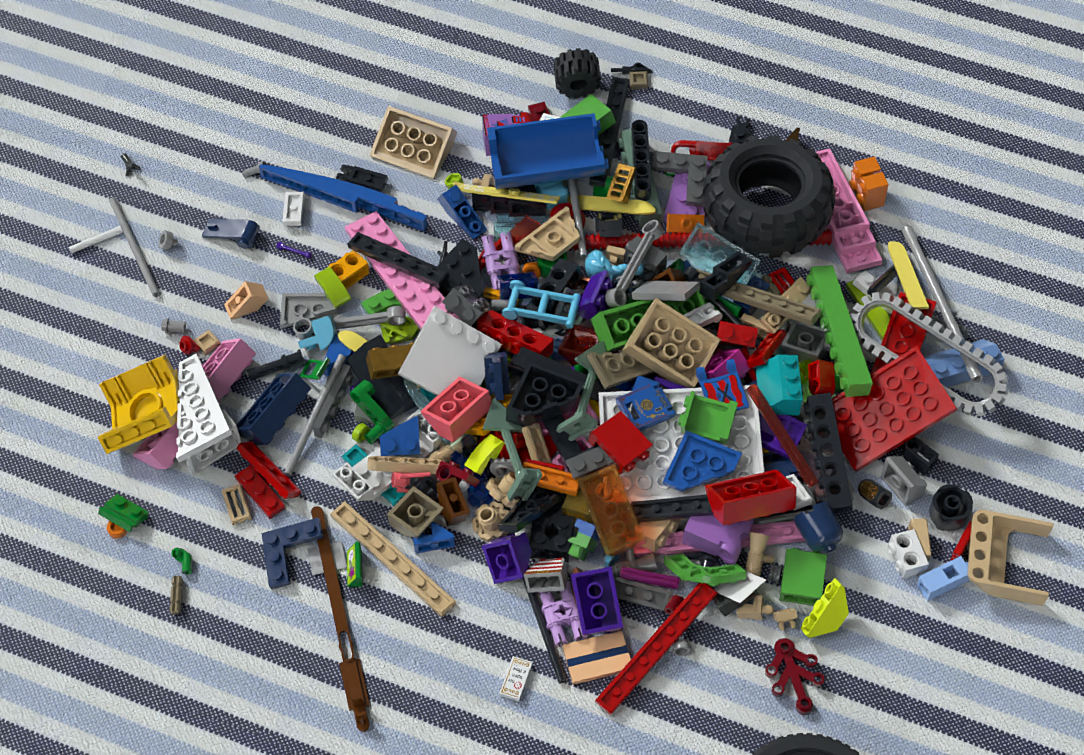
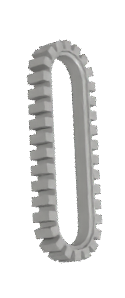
(917, 318)

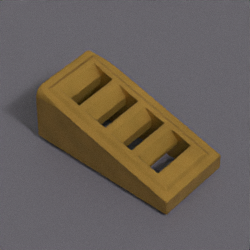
(625, 192)

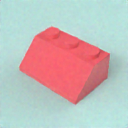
(457, 408)

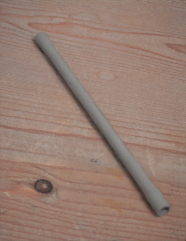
(911, 238)

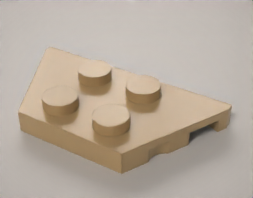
(551, 238)

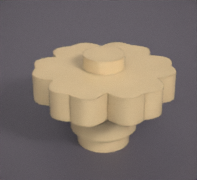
(500, 487)
(487, 521)

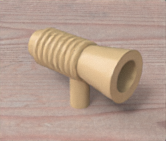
(446, 450)
(756, 554)

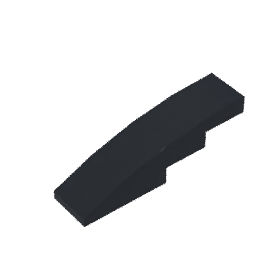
(502, 205)

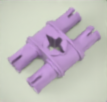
(492, 257)
(556, 620)

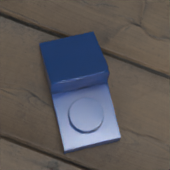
(437, 540)

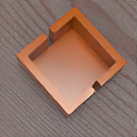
(868, 187)

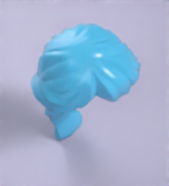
(597, 263)

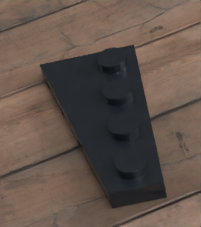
(527, 511)

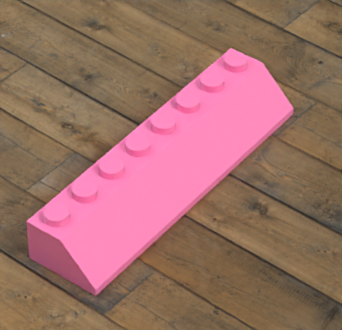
(222, 370)

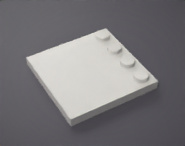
(445, 352)

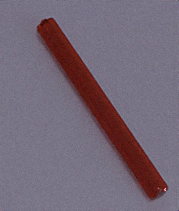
(782, 435)

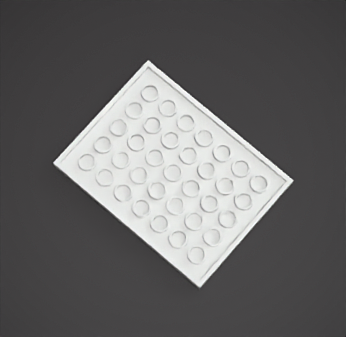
(647, 477)

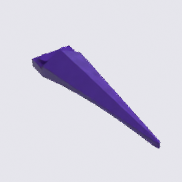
(768, 440)

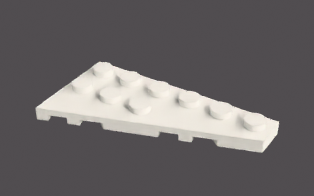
(199, 412)

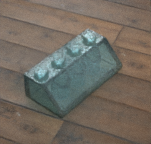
(709, 249)

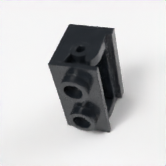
(609, 225)

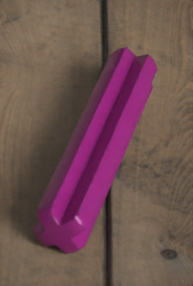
(649, 577)

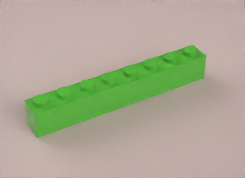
(839, 331)

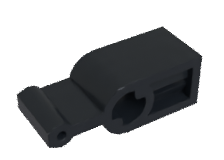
(919, 454)

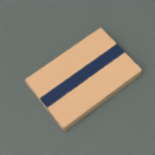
(596, 657)

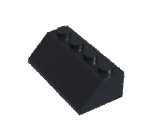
(390, 391)

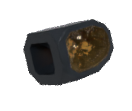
(874, 493)

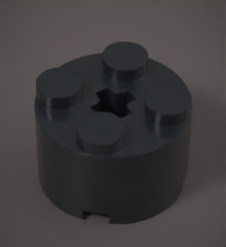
(950, 508)

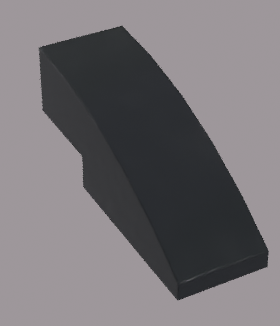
(724, 276)

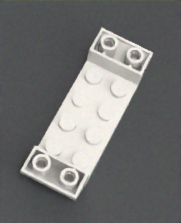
(369, 484)

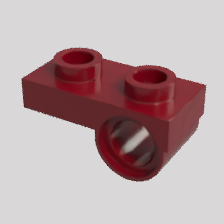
(447, 471)

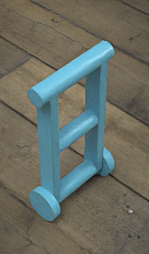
(519, 287)

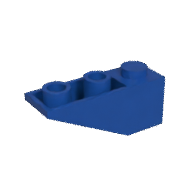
(461, 212)

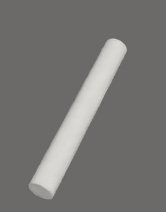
(96, 239)

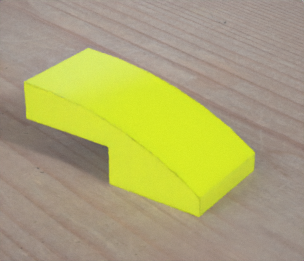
(487, 449)

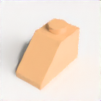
(246, 300)

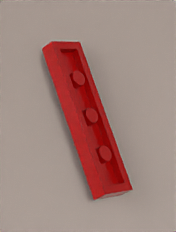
(268, 470)

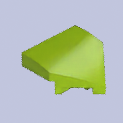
(399, 333)

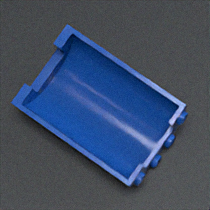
(546, 151)

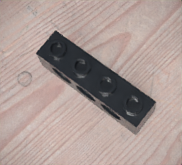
(562, 275)

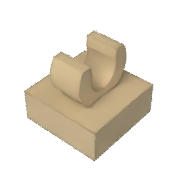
(615, 255)
(785, 615)

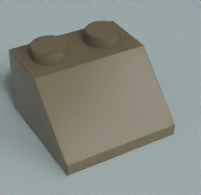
(413, 513)

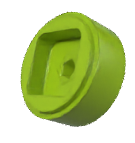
(453, 177)
(359, 432)

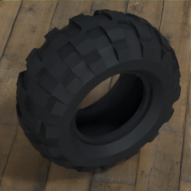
(776, 165)

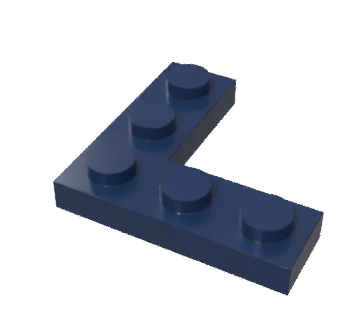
(275, 547)

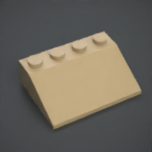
(413, 142)
(671, 344)

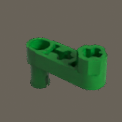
(362, 397)

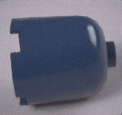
(820, 528)

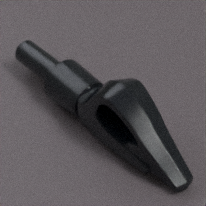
(637, 67)

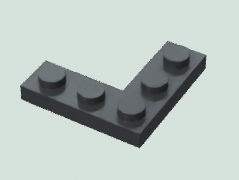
(693, 165)

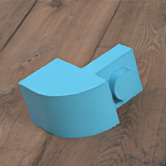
(324, 332)

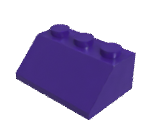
(597, 601)

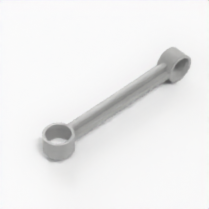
(652, 231)
(394, 316)

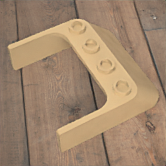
(989, 552)

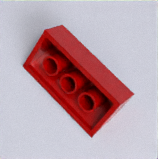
(751, 497)

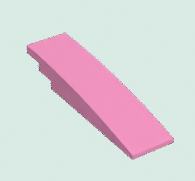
(849, 224)

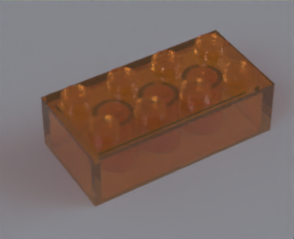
(612, 511)

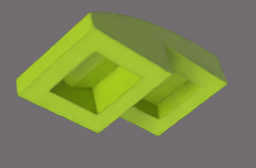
(332, 287)

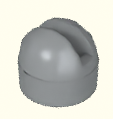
(681, 648)

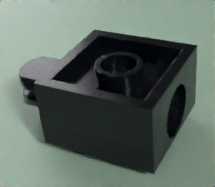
(551, 534)

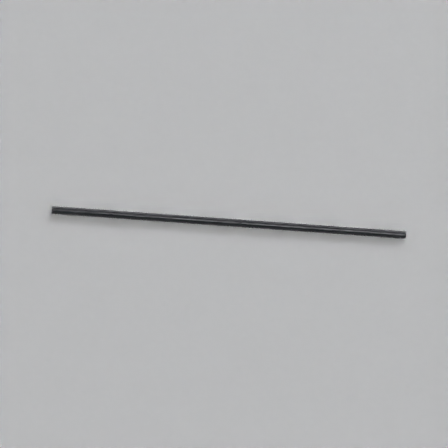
(538, 613)

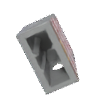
(547, 575)

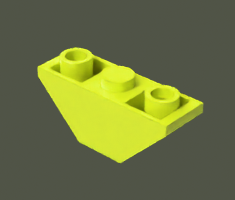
(827, 612)

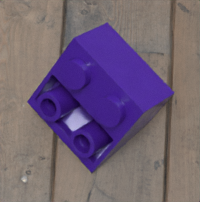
(593, 298)

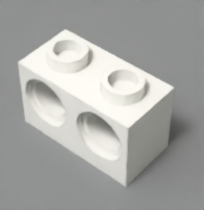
(912, 553)

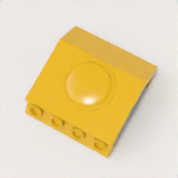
(140, 403)

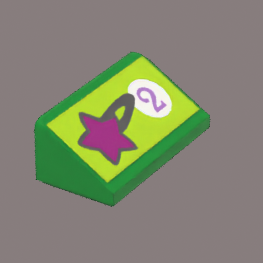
(354, 565)

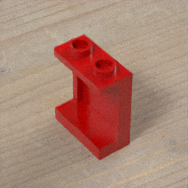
(621, 442)

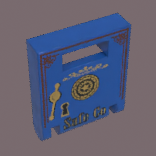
(649, 404)

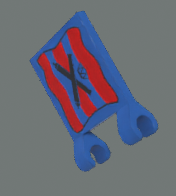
(723, 387)

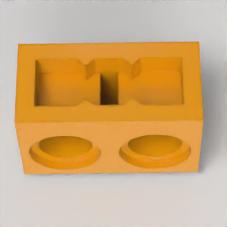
(351, 268)

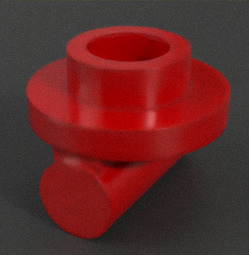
(188, 345)

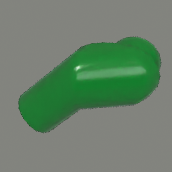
(184, 558)

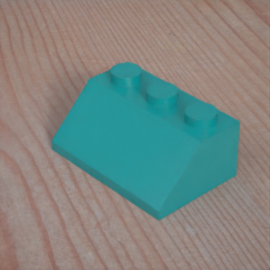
(781, 384)

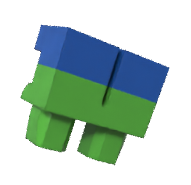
(585, 540)

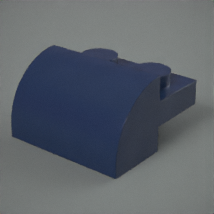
(497, 374)

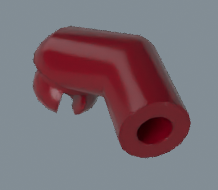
(673, 603)

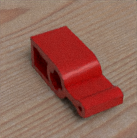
(821, 377)

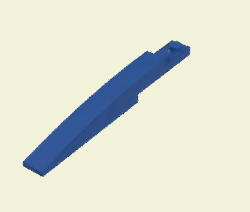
(344, 194)

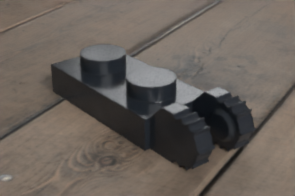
(363, 177)

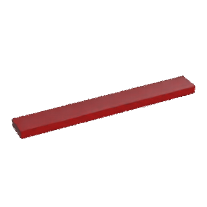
(655, 648)

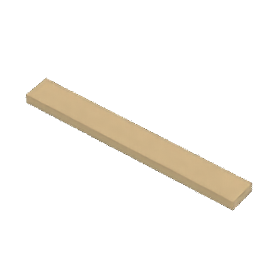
(393, 559)

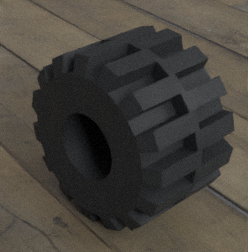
(577, 73)

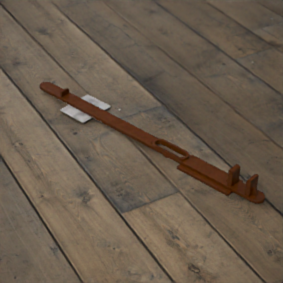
(327, 559)

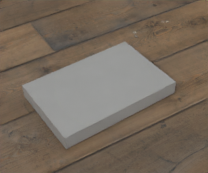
(665, 290)

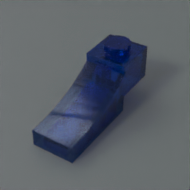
(476, 495)

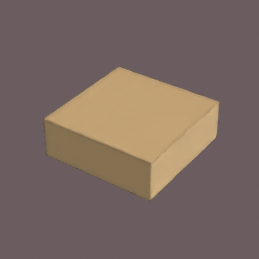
(207, 342)

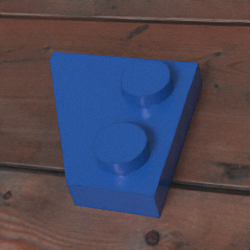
(401, 439)

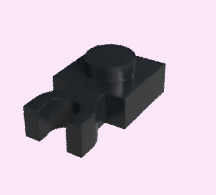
(740, 131)

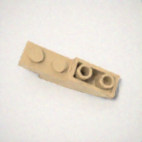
(798, 292)

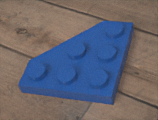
(699, 462)

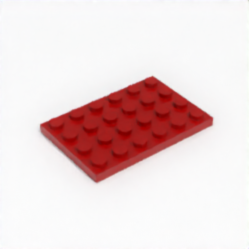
(900, 405)

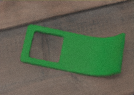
(318, 370)

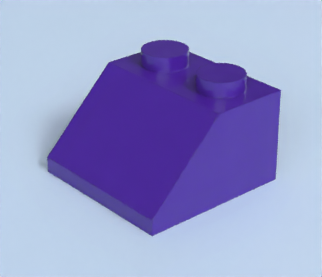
(508, 557)

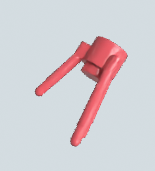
(401, 480)

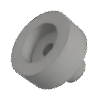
(166, 240)

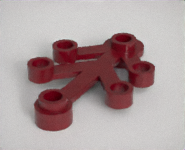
(793, 672)

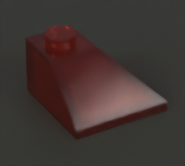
(576, 342)

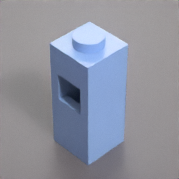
(943, 578)

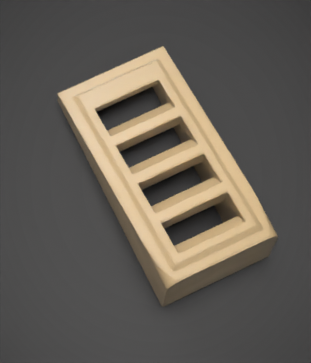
(921, 529)

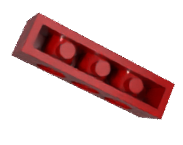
(514, 334)

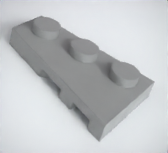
(304, 306)

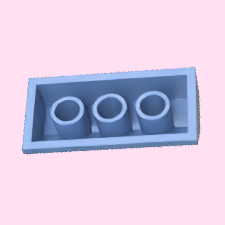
(950, 367)

